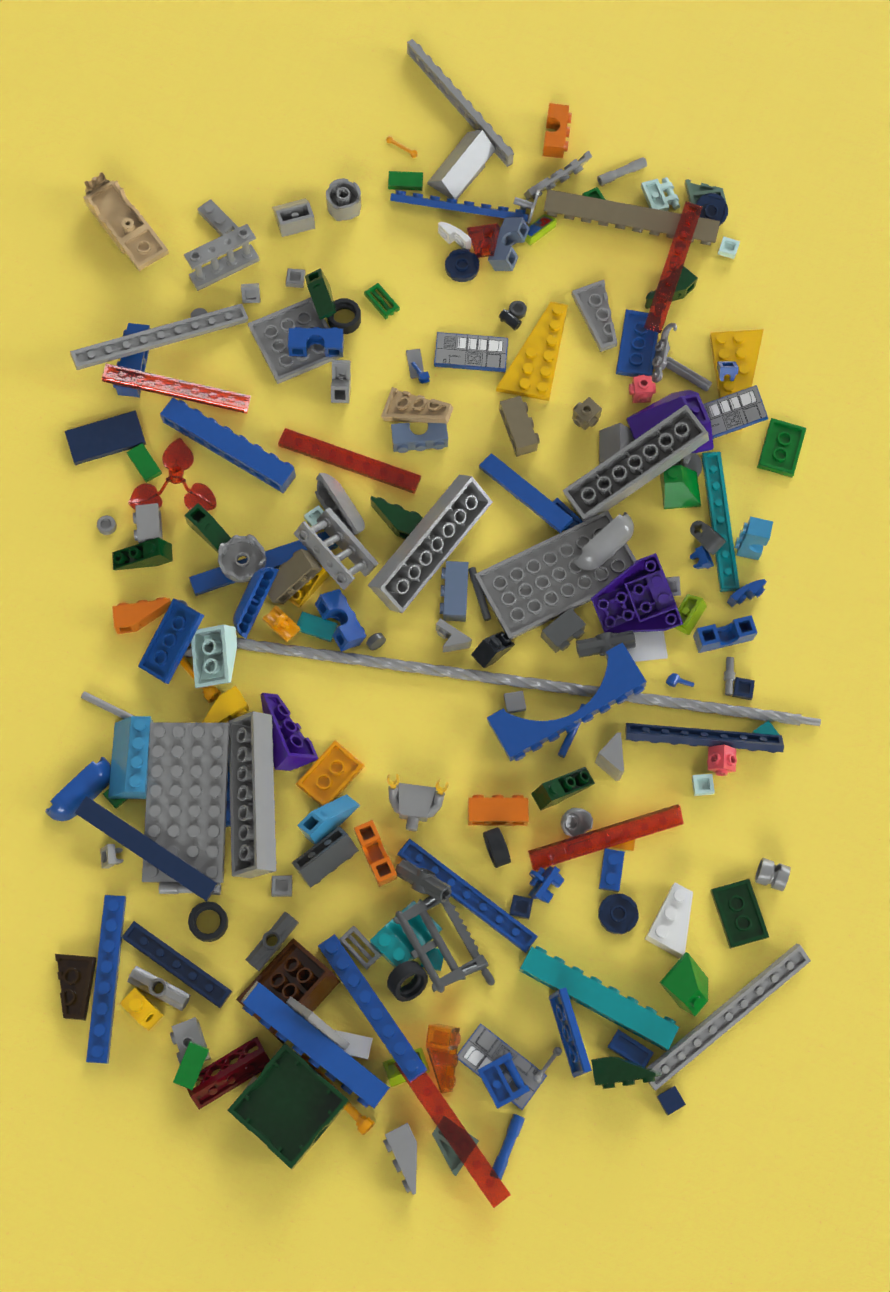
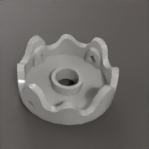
(236, 548)

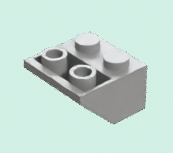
(294, 217)

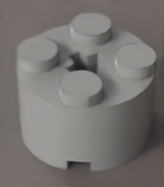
(343, 199)

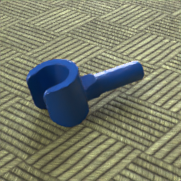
(423, 377)
(674, 678)

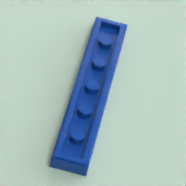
(526, 493)

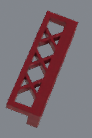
(229, 1074)

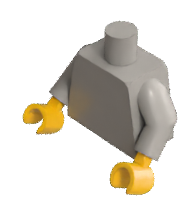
(415, 801)

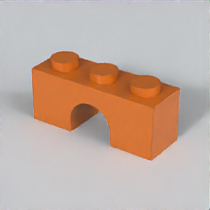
(555, 141)
(375, 853)

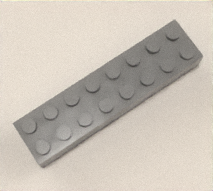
(636, 464)
(430, 543)
(252, 795)

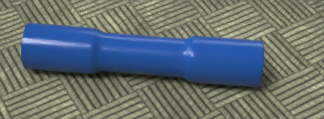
(512, 1133)

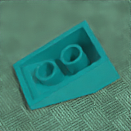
(393, 942)

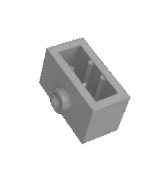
(148, 522)
(186, 1032)

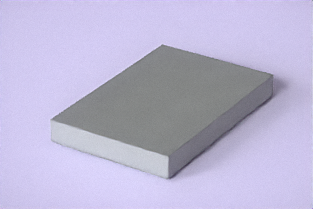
(317, 1023)

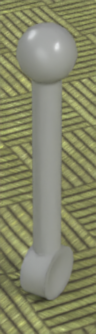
(556, 1052)

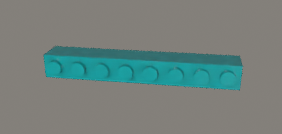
(600, 999)

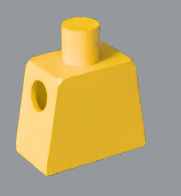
(141, 1008)

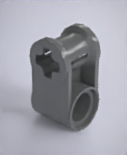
(708, 538)

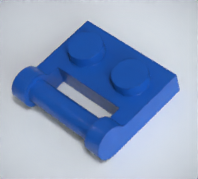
(497, 1084)

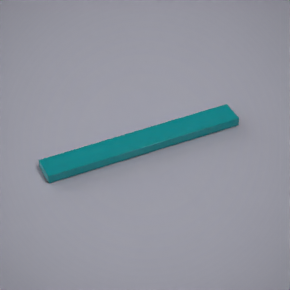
(720, 520)

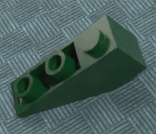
(686, 283)
(320, 293)
(396, 517)
(206, 527)
(142, 555)
(561, 788)
(616, 1070)

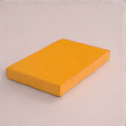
(330, 774)

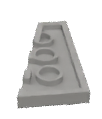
(561, 175)
(595, 310)

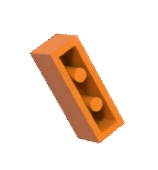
(498, 810)

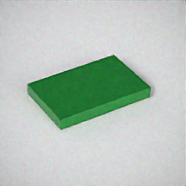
(781, 447)

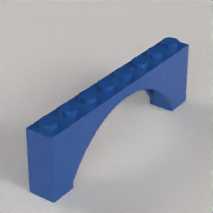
(523, 735)

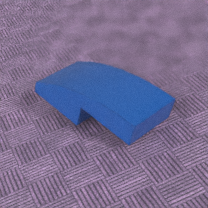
(748, 591)

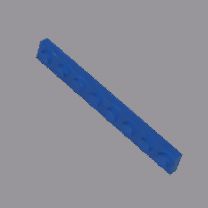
(451, 204)
(106, 979)
(372, 1008)

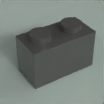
(563, 630)

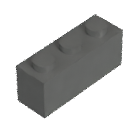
(325, 856)

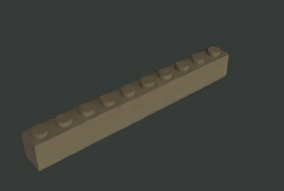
(625, 215)

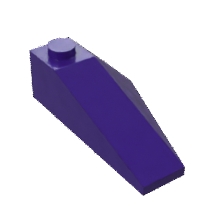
(289, 745)

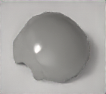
(576, 822)

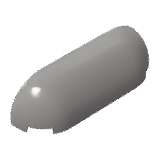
(332, 495)
(606, 543)

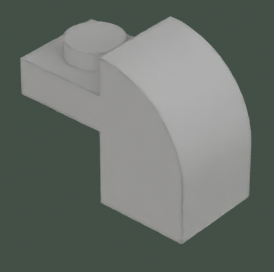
(341, 381)

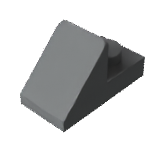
(456, 639)

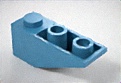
(327, 818)

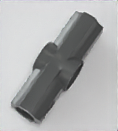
(604, 642)
(423, 880)
(281, 931)

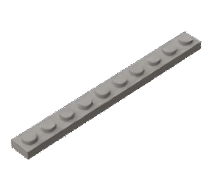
(456, 98)
(158, 336)
(728, 1014)

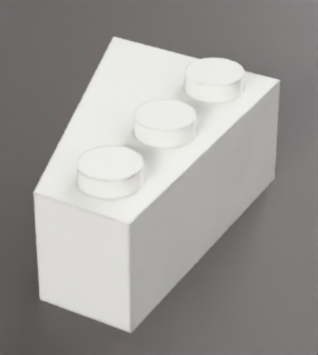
(672, 921)

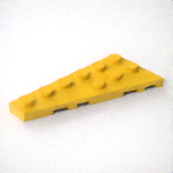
(739, 347)
(536, 362)

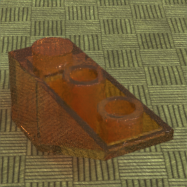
(442, 1050)

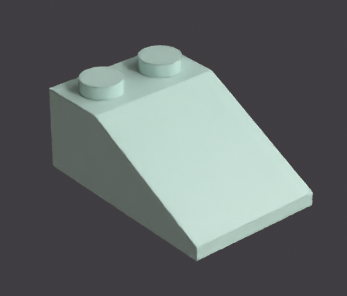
(214, 655)

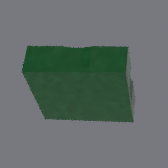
(288, 1106)

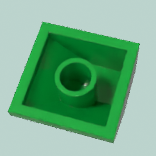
(680, 488)
(687, 985)

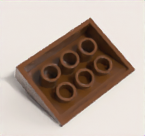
(298, 976)

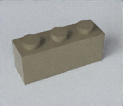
(519, 426)
(293, 576)

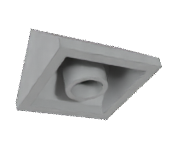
(613, 440)
(611, 758)

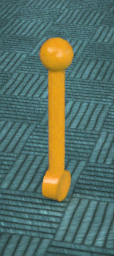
(413, 152)

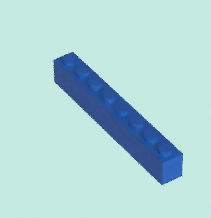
(228, 445)
(315, 1044)

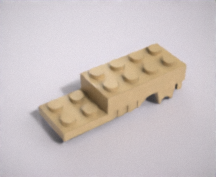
(123, 222)

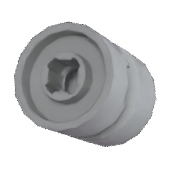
(772, 874)

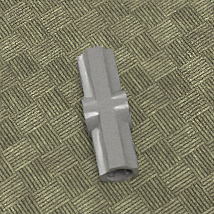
(170, 993)

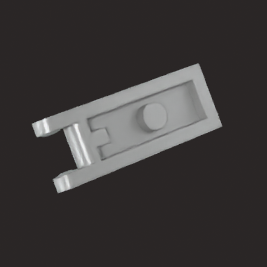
(216, 218)

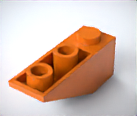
(137, 615)

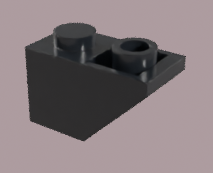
(492, 649)

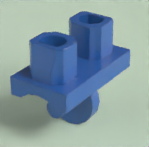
(542, 880)

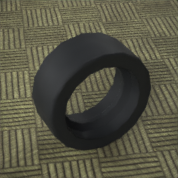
(345, 303)
(496, 847)
(193, 918)
(403, 972)

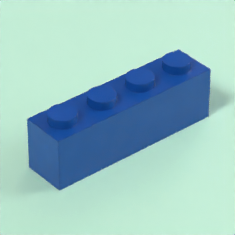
(135, 361)

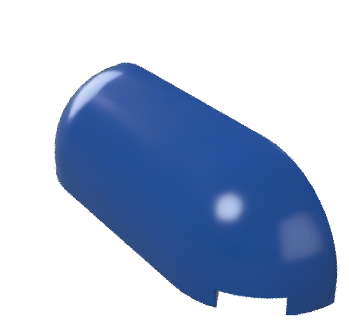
(253, 599)
(88, 783)

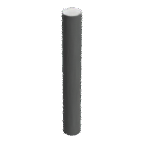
(479, 594)

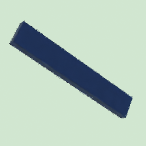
(177, 964)

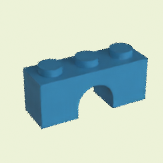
(753, 537)

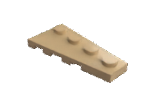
(411, 408)

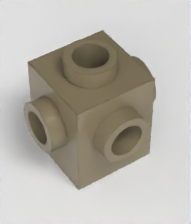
(586, 413)

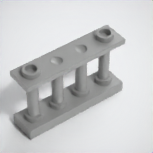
(226, 266)
(347, 542)

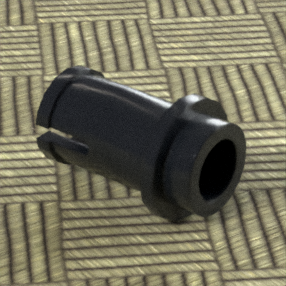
(510, 319)

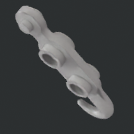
(662, 349)

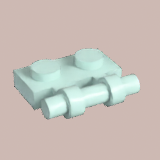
(655, 195)

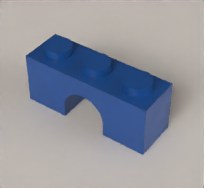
(302, 338)
(335, 605)
(737, 632)

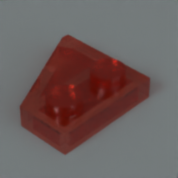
(484, 239)

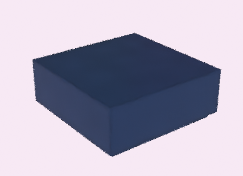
(743, 688)
(521, 907)
(671, 1100)

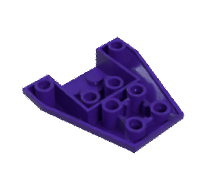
(655, 413)
(638, 600)

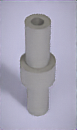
(729, 676)

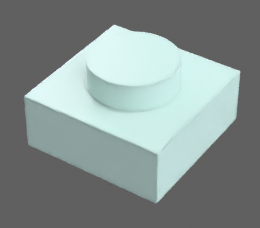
(728, 247)
(313, 515)
(703, 784)

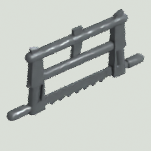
(458, 973)

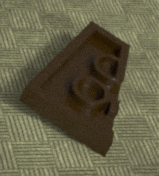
(76, 983)

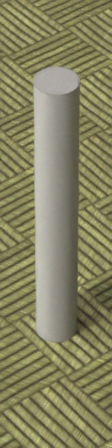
(105, 705)

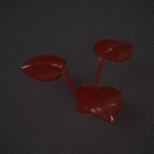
(176, 459)

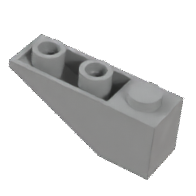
(404, 1147)

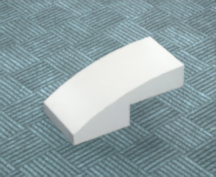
(451, 233)
(359, 1045)

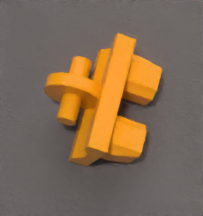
(281, 624)

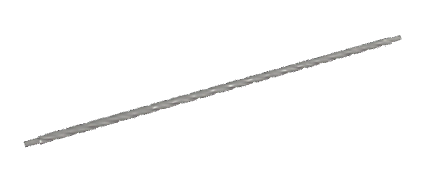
(518, 681)

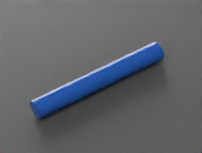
(568, 740)

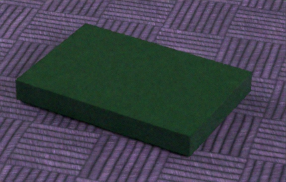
(739, 913)

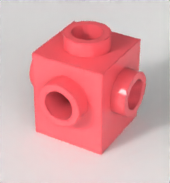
(642, 389)
(722, 759)

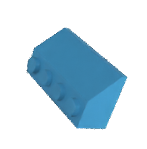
(130, 758)

